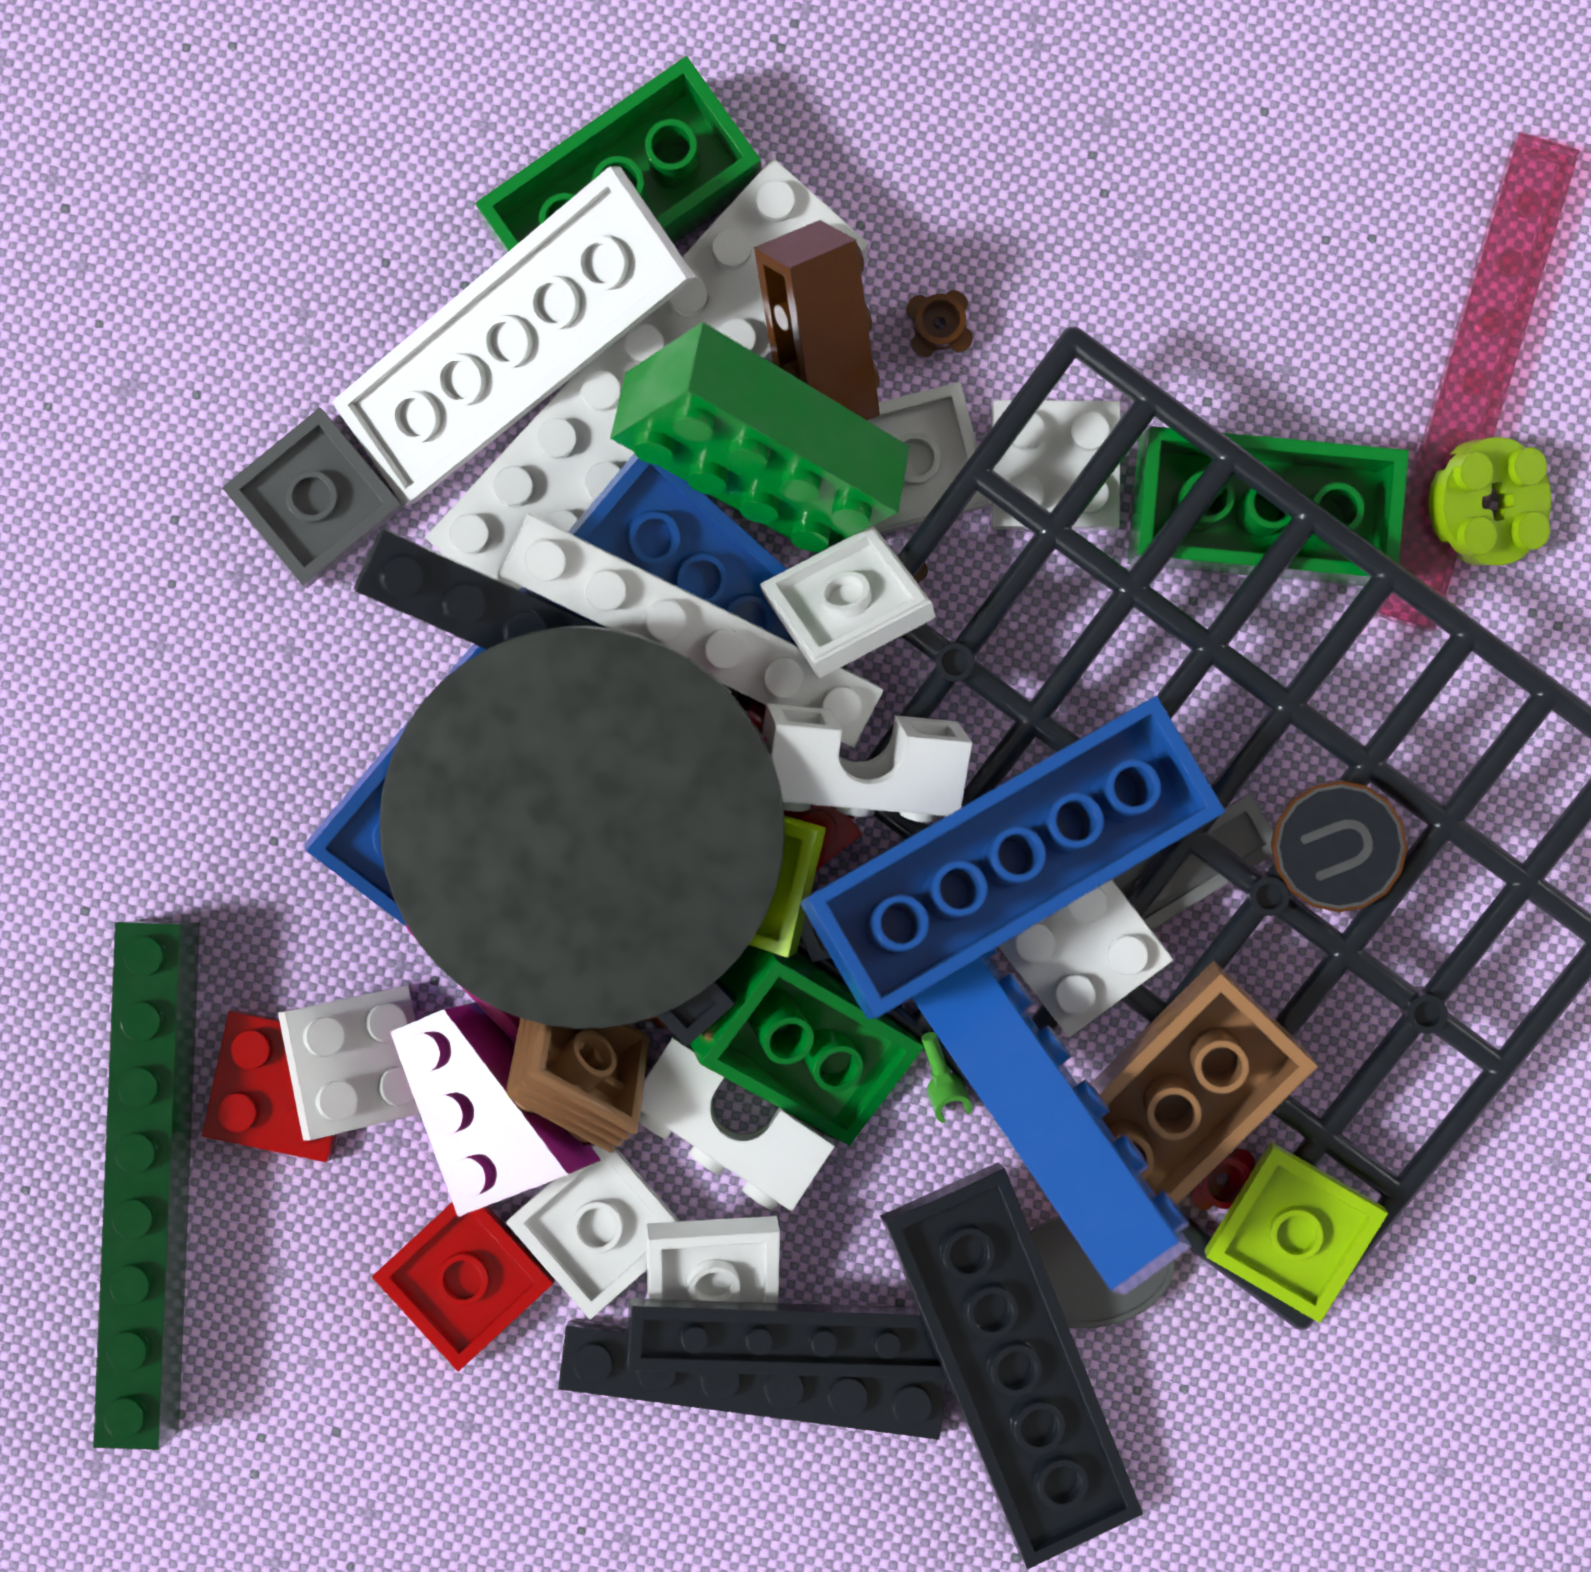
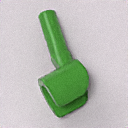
(945, 1085)

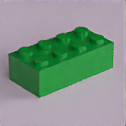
(666, 139)
(759, 440)
(1350, 481)

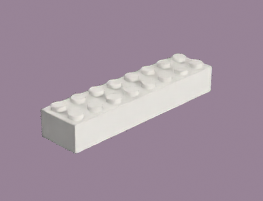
(567, 449)

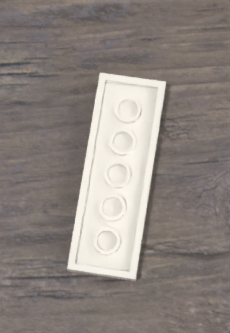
(514, 336)

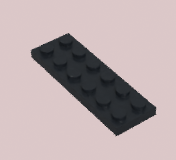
(1012, 1364)

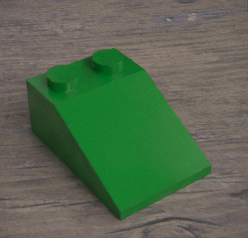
(805, 1043)

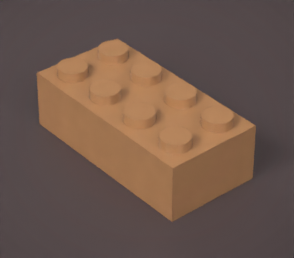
(1200, 1080)

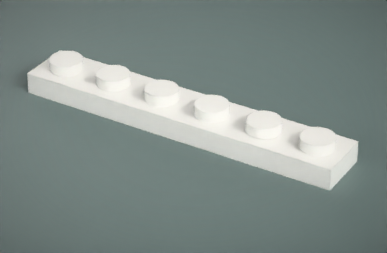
(718, 640)

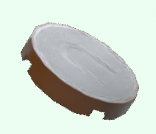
(1339, 845)

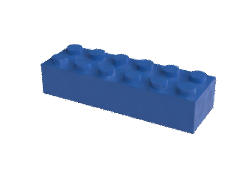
(1011, 858)

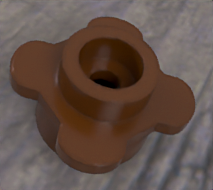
(951, 309)

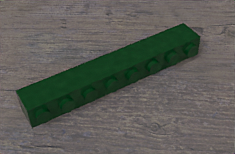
(146, 1184)

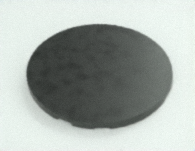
(582, 827)

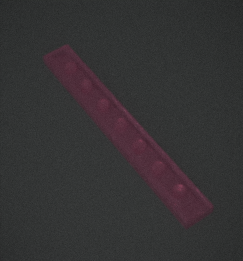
(1483, 346)

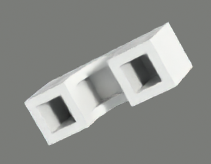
(915, 775)
(773, 1161)

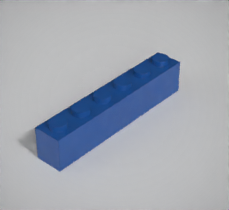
(1055, 1123)

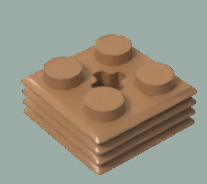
(581, 1079)

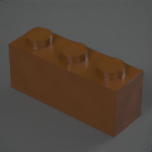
(820, 314)

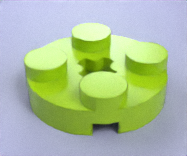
(1523, 501)

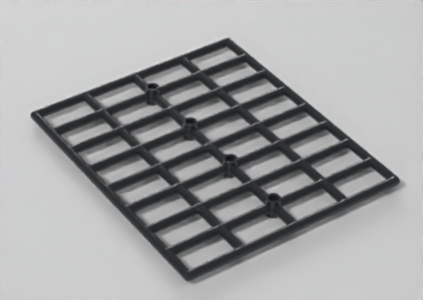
(1265, 891)

